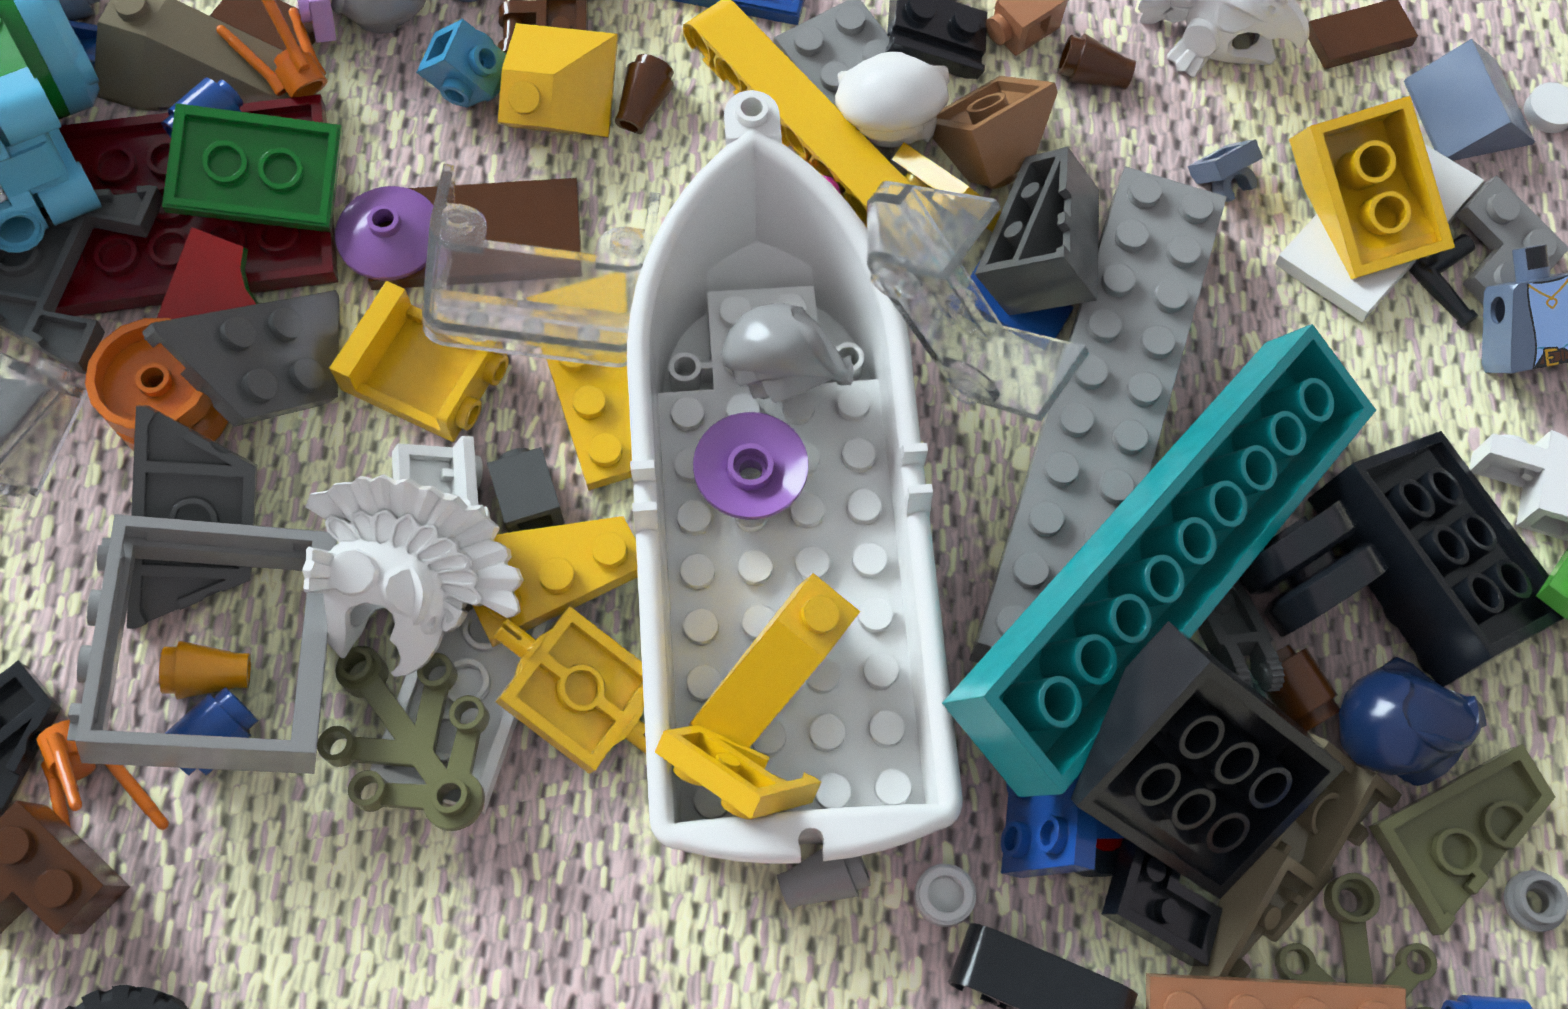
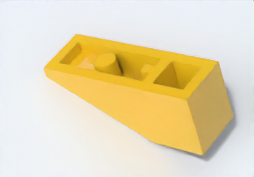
(777, 662)

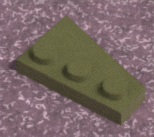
(1460, 832)

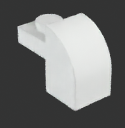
(1538, 470)

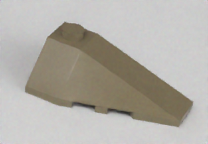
(163, 48)

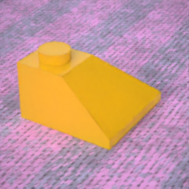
(558, 80)

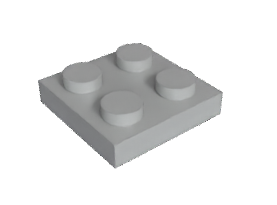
(833, 43)

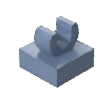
(1226, 164)

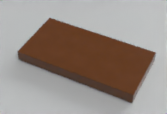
(515, 212)

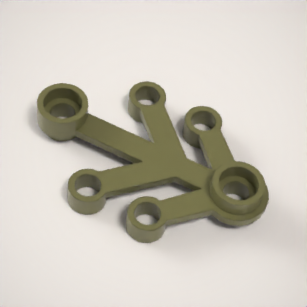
(413, 742)
(1355, 941)

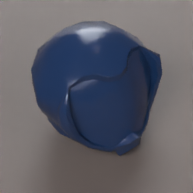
(1407, 723)

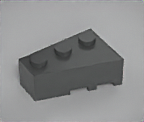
(1045, 237)

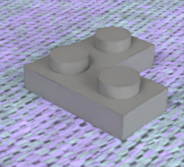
(1504, 225)

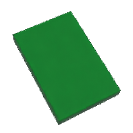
(252, 168)

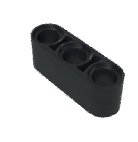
(1026, 977)

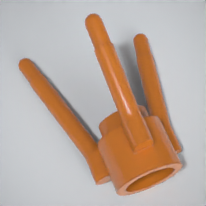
(297, 67)
(64, 768)

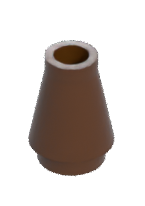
(1094, 63)
(644, 90)

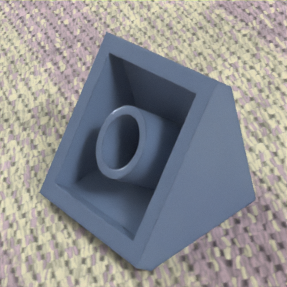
(1467, 104)

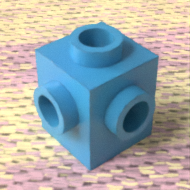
(463, 64)

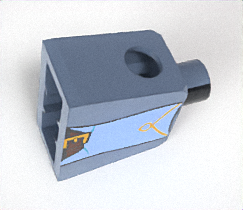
(1526, 317)

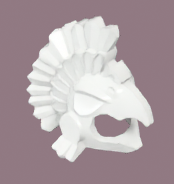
(1217, 22)
(406, 553)

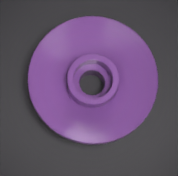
(385, 251)
(756, 443)

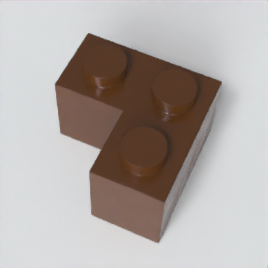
(52, 872)

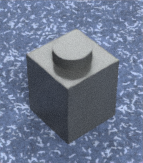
(525, 490)

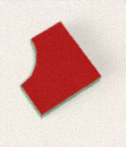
(207, 278)

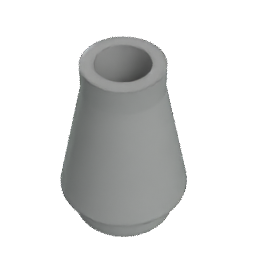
(823, 881)

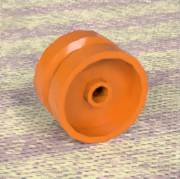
(133, 373)

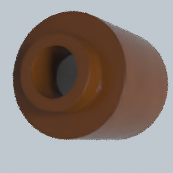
(1306, 690)

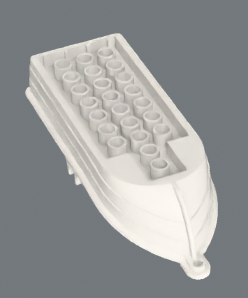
(872, 714)

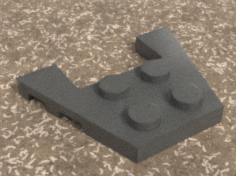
(38, 277)

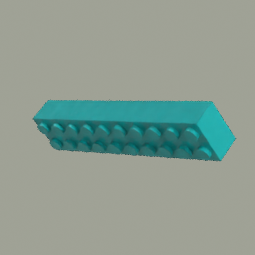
(1159, 560)

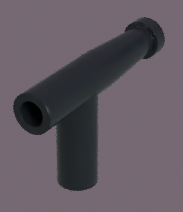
(1429, 275)

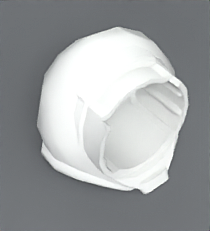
(893, 98)

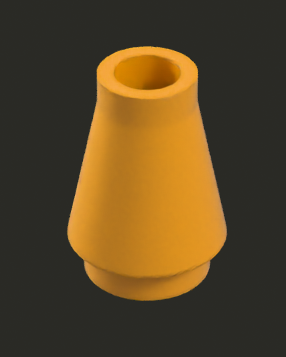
(201, 670)

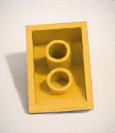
(1373, 187)

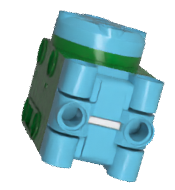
(41, 81)

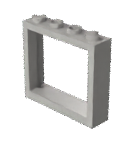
(107, 610)

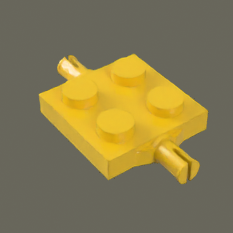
(575, 688)

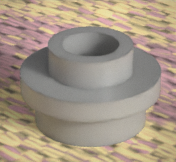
(1550, 891)

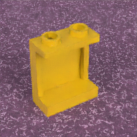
(409, 375)

